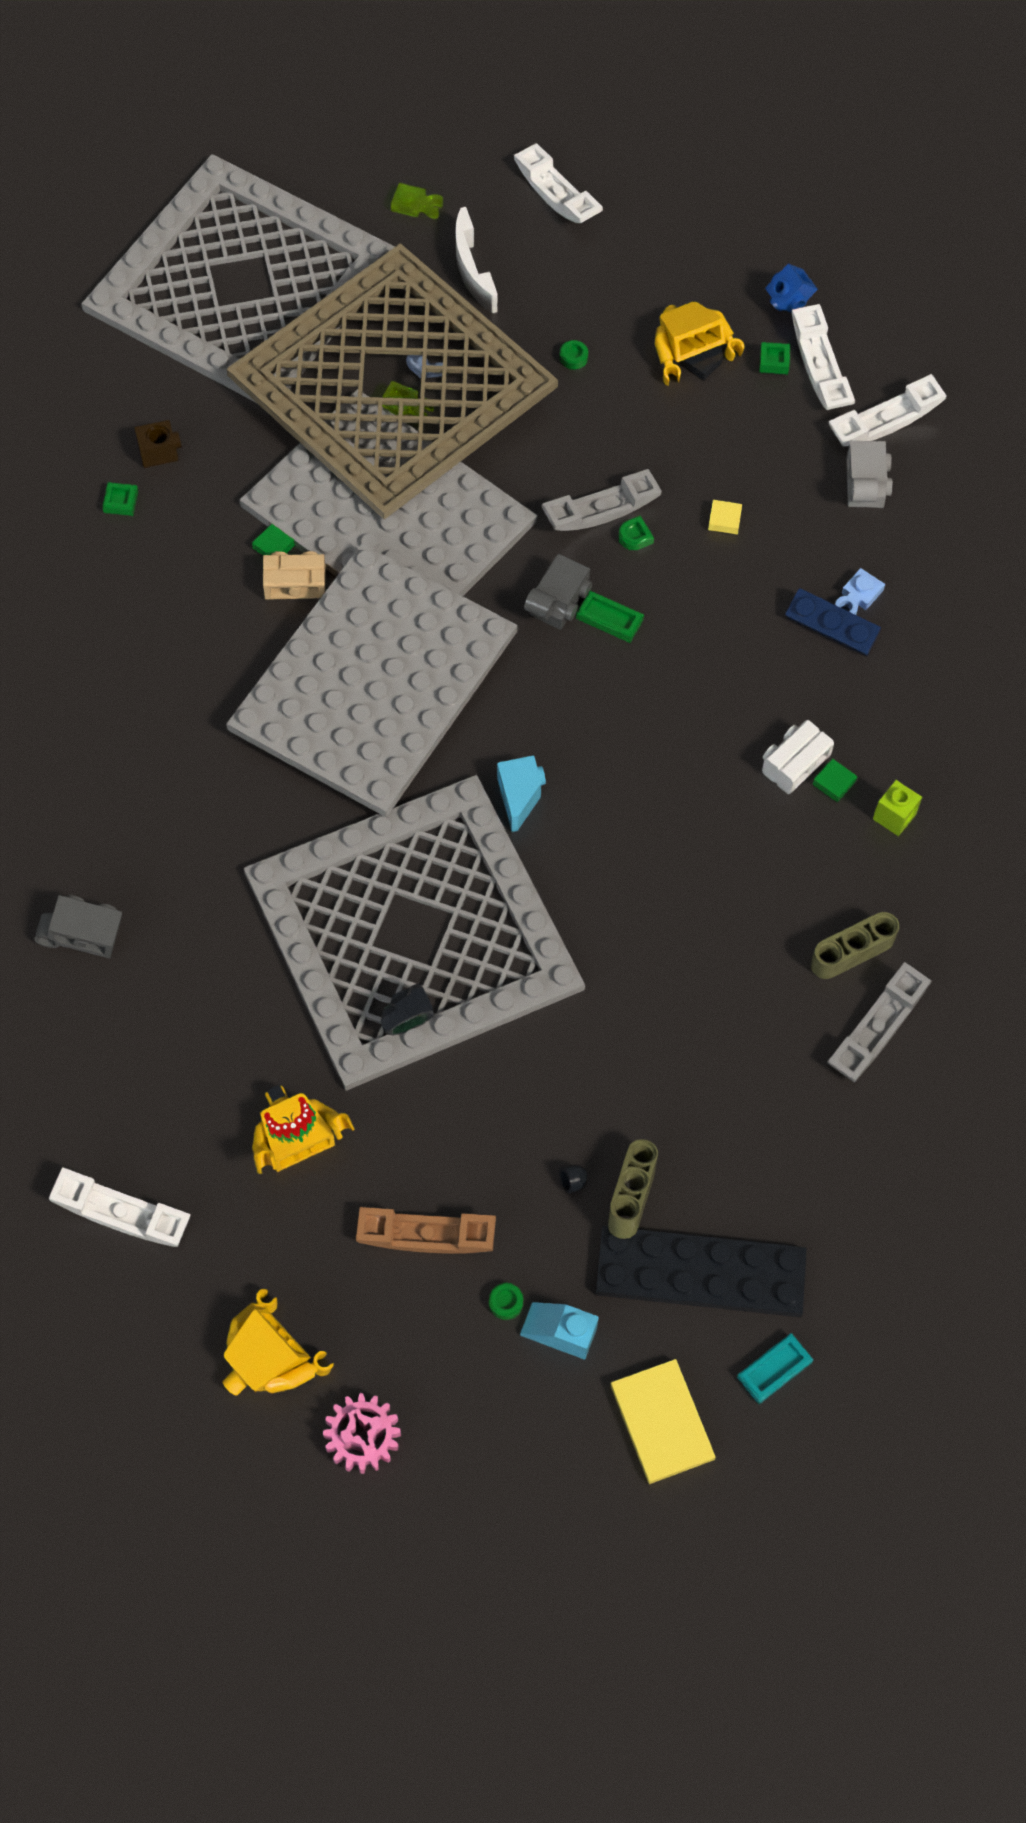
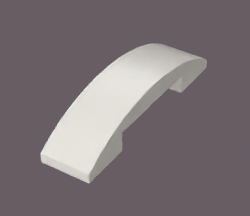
(553, 187)
(479, 285)
(819, 358)
(890, 415)
(118, 1210)

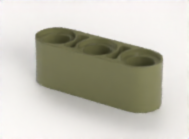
(847, 957)
(628, 1201)

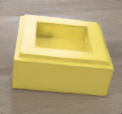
(725, 517)

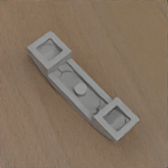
(603, 506)
(880, 1022)

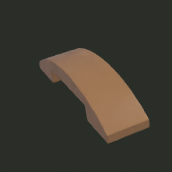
(426, 1233)

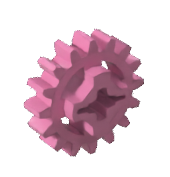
(350, 1440)

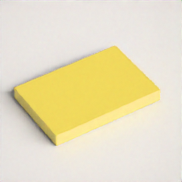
(662, 1421)

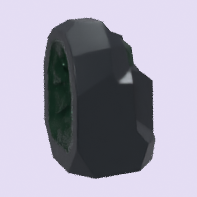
(406, 1011)

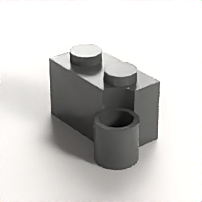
(559, 592)
(80, 926)

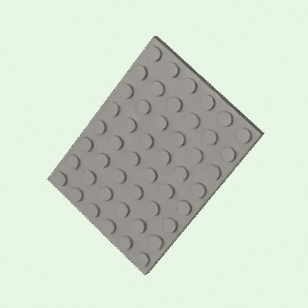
(444, 533)
(372, 679)

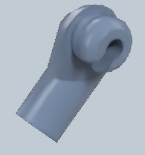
(414, 363)

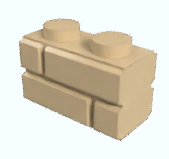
(294, 575)

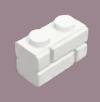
(797, 756)

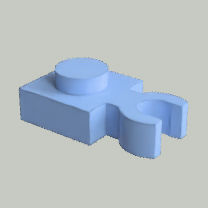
(860, 591)

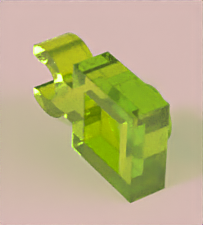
(413, 200)
(397, 390)

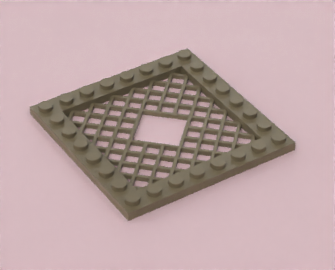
(397, 271)

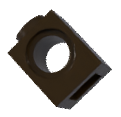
(148, 438)

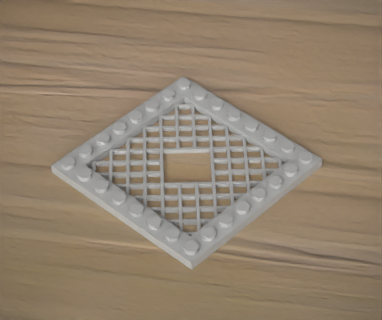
(109, 298)
(380, 1055)

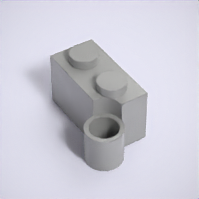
(867, 474)

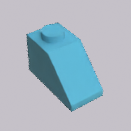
(520, 788)
(561, 1327)

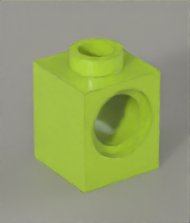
(897, 808)

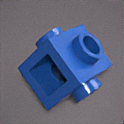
(790, 288)

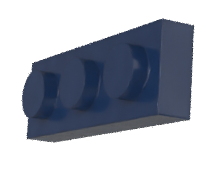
(833, 621)

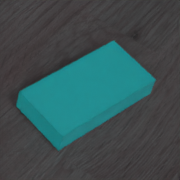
(775, 1368)

